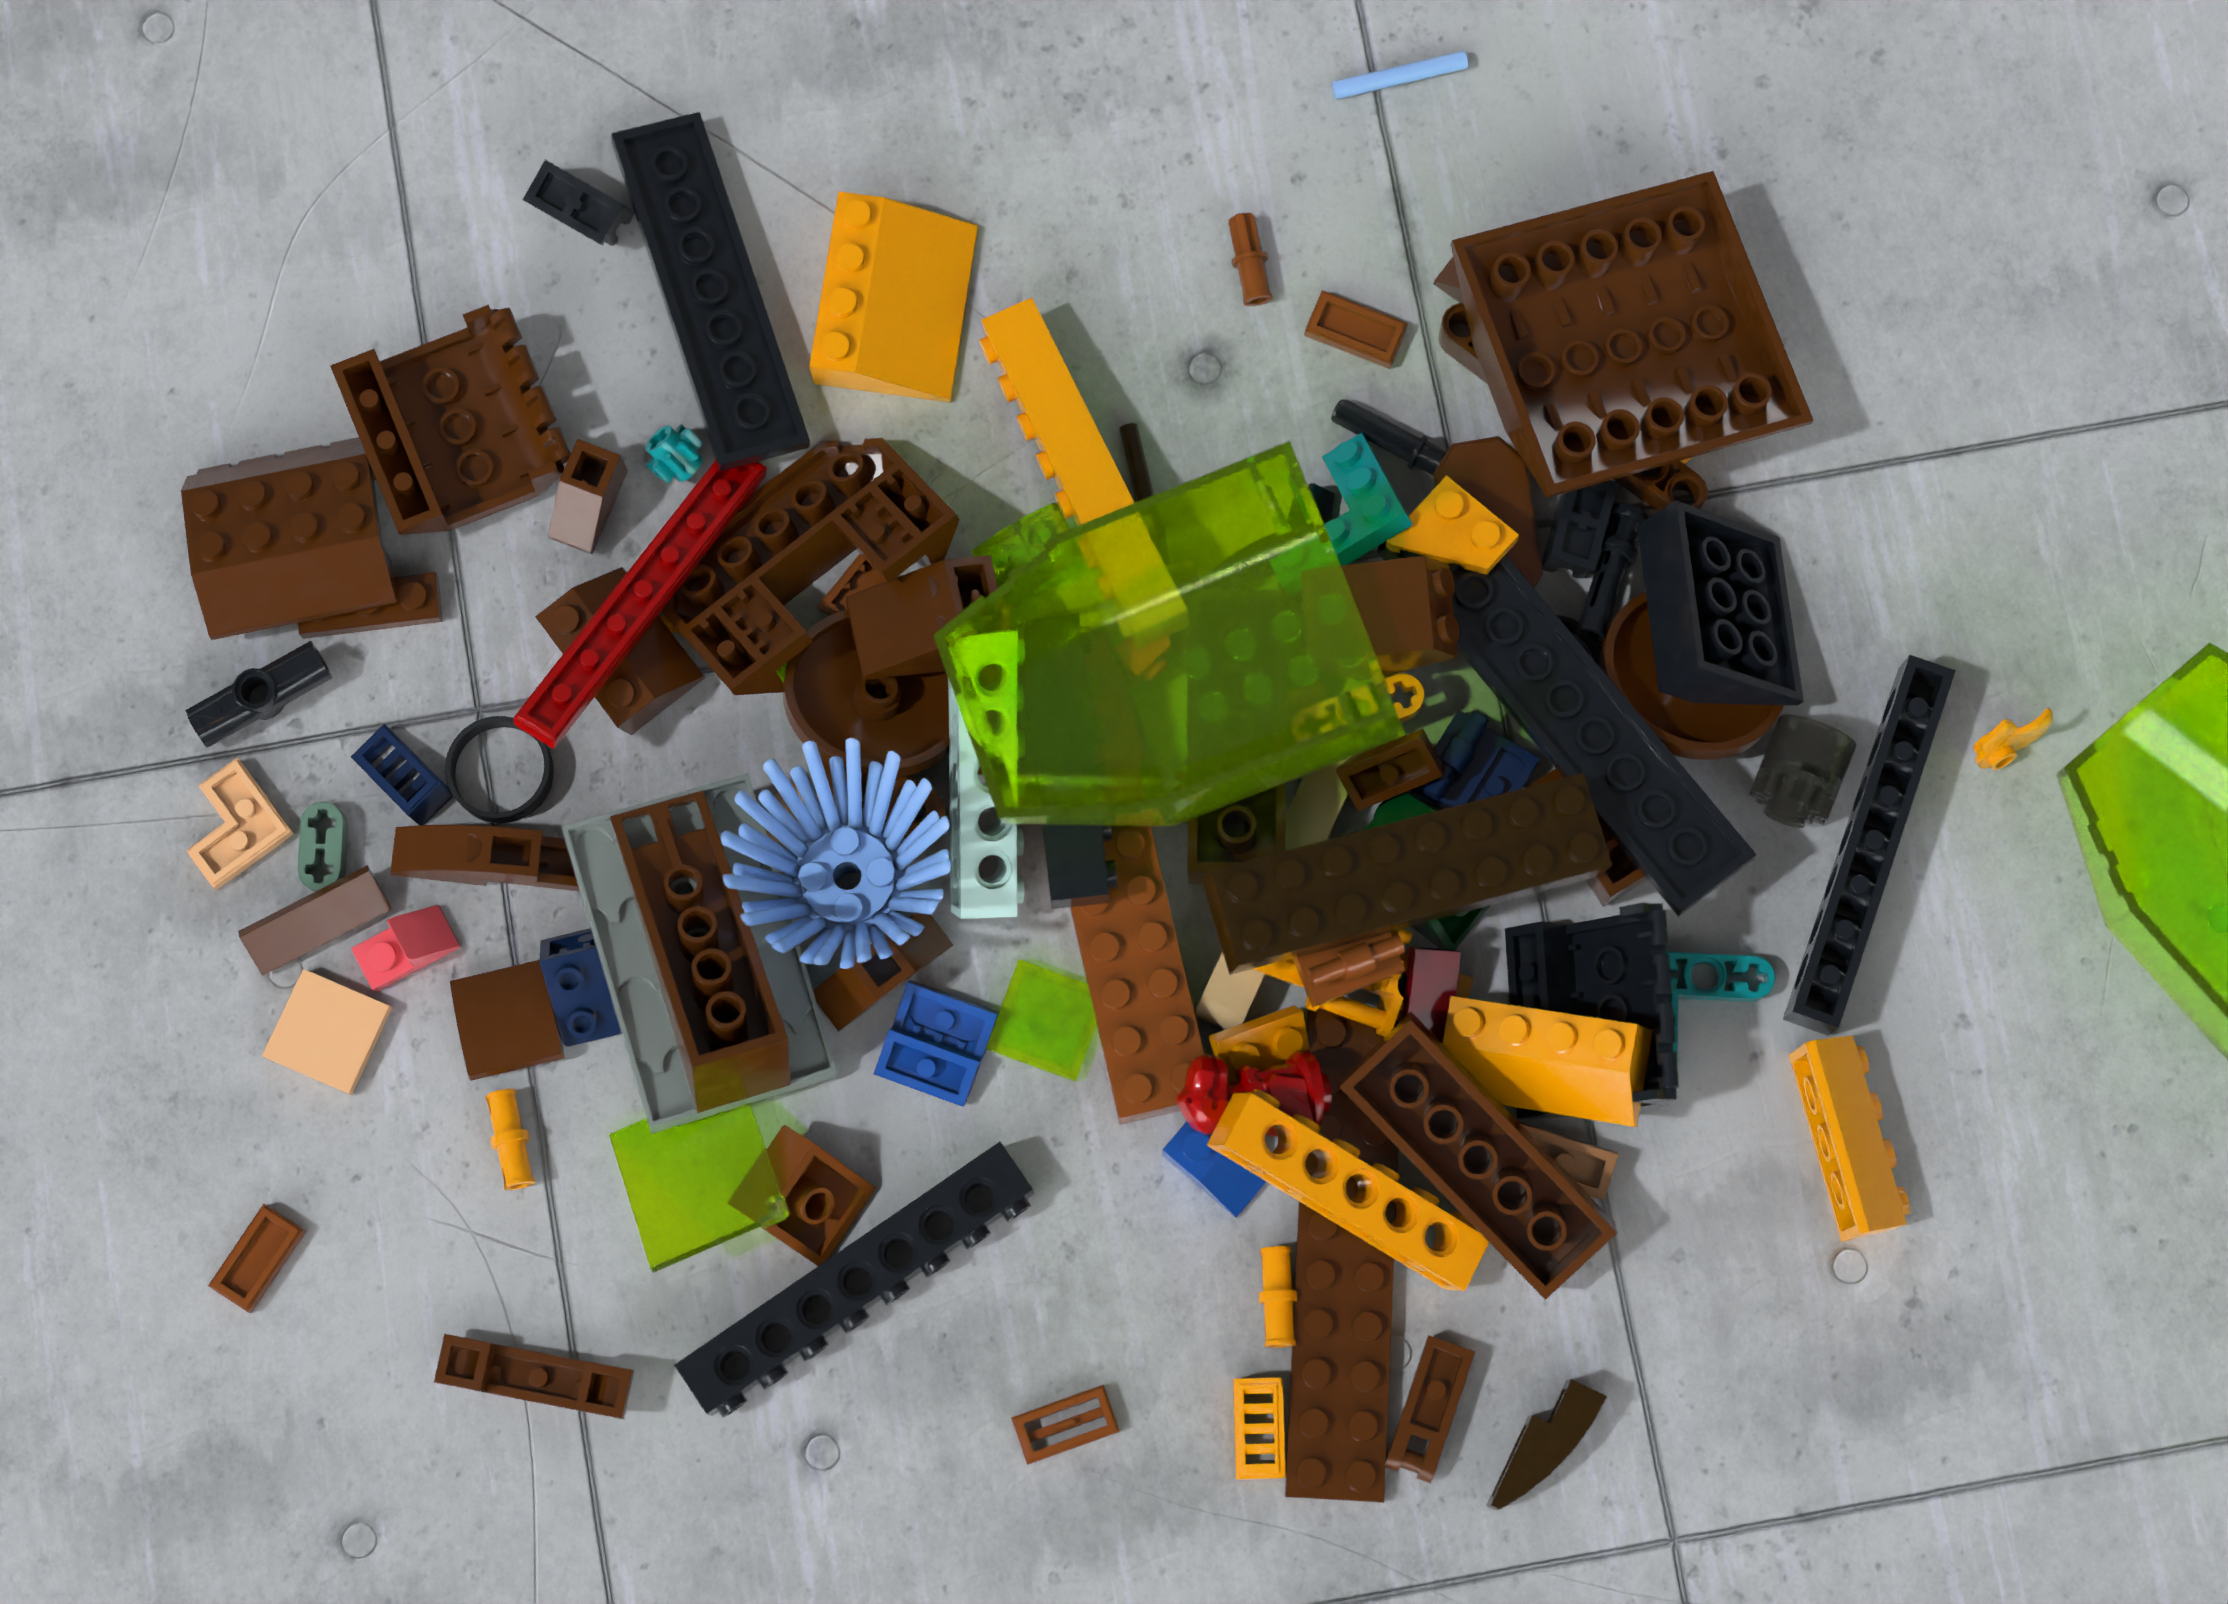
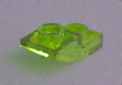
(1022, 540)

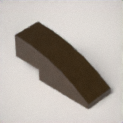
(1546, 1444)

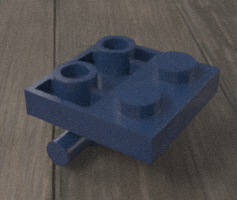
(1475, 763)

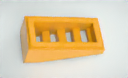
(1259, 1386)

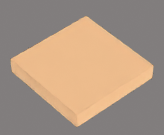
(327, 1032)

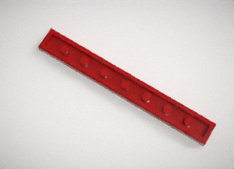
(636, 601)

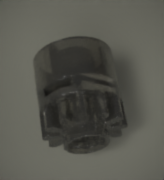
(1802, 771)

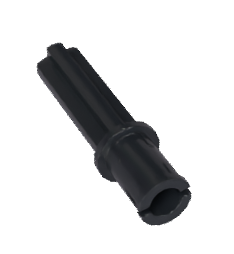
(1416, 451)

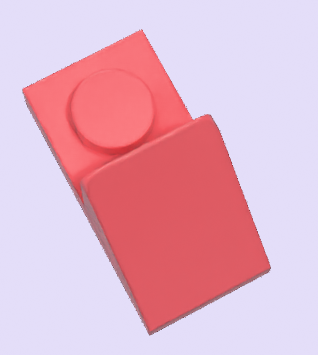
(405, 947)

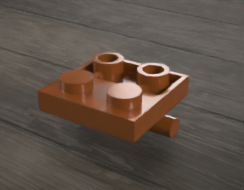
(1349, 967)

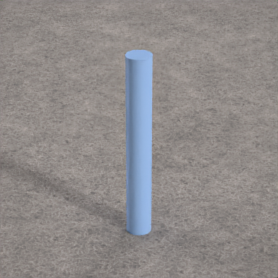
(1399, 75)

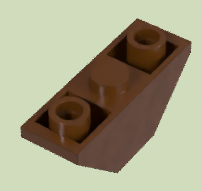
(859, 988)

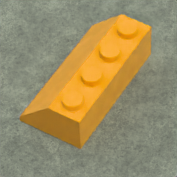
(1551, 1059)
(1848, 1137)

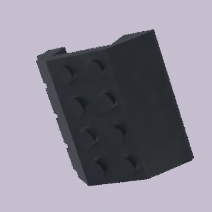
(1602, 971)

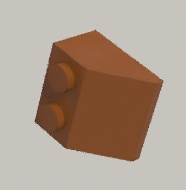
(819, 1194)

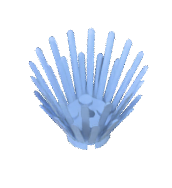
(833, 843)

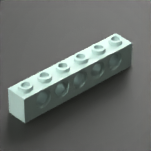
(971, 894)

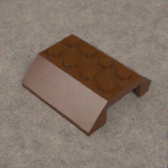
(455, 424)
(286, 539)

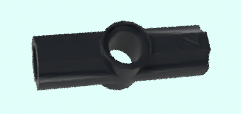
(231, 707)

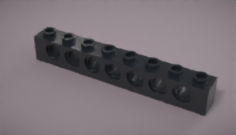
(1869, 845)
(704, 1367)

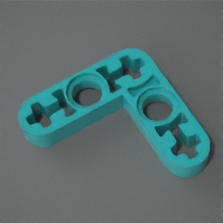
(1739, 989)

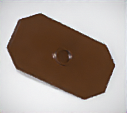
(1501, 483)

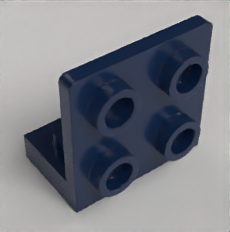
(578, 988)

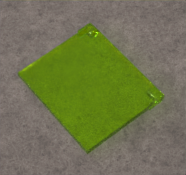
(697, 1183)

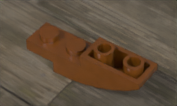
(481, 855)

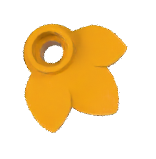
(1999, 746)

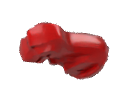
(1296, 1085)

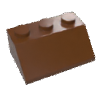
(648, 677)

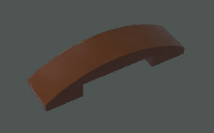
(534, 1376)

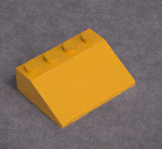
(892, 299)

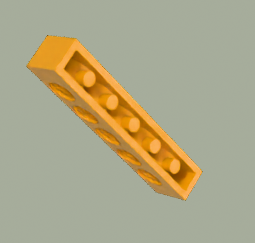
(1242, 1139)

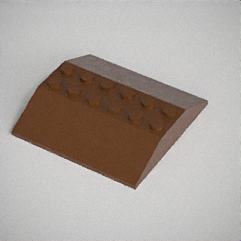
(1626, 335)

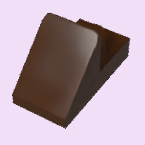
(1390, 769)

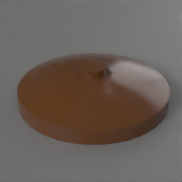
(833, 703)
(1684, 727)

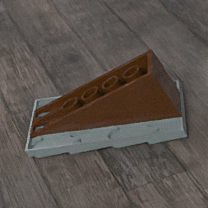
(695, 990)

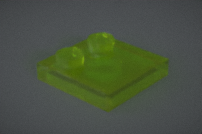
(1044, 1021)

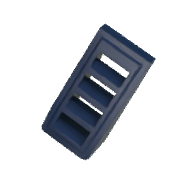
(423, 796)

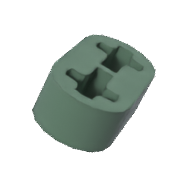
(311, 847)

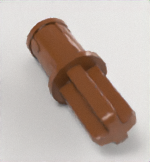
(1249, 259)

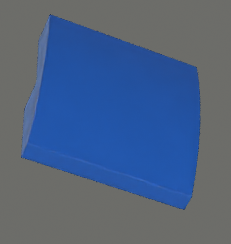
(936, 1043)

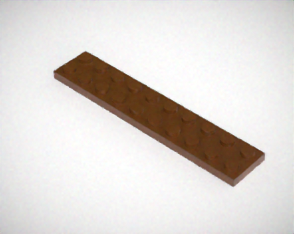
(1340, 1307)

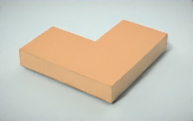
(250, 826)

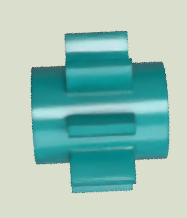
(674, 453)

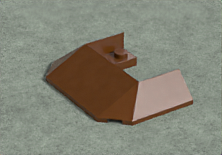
(790, 538)

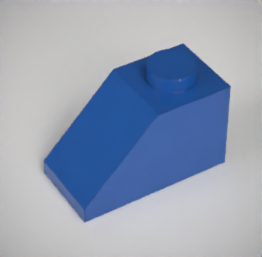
(1211, 1171)

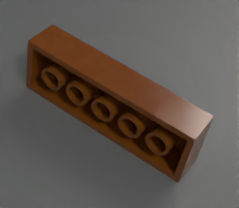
(1478, 1155)

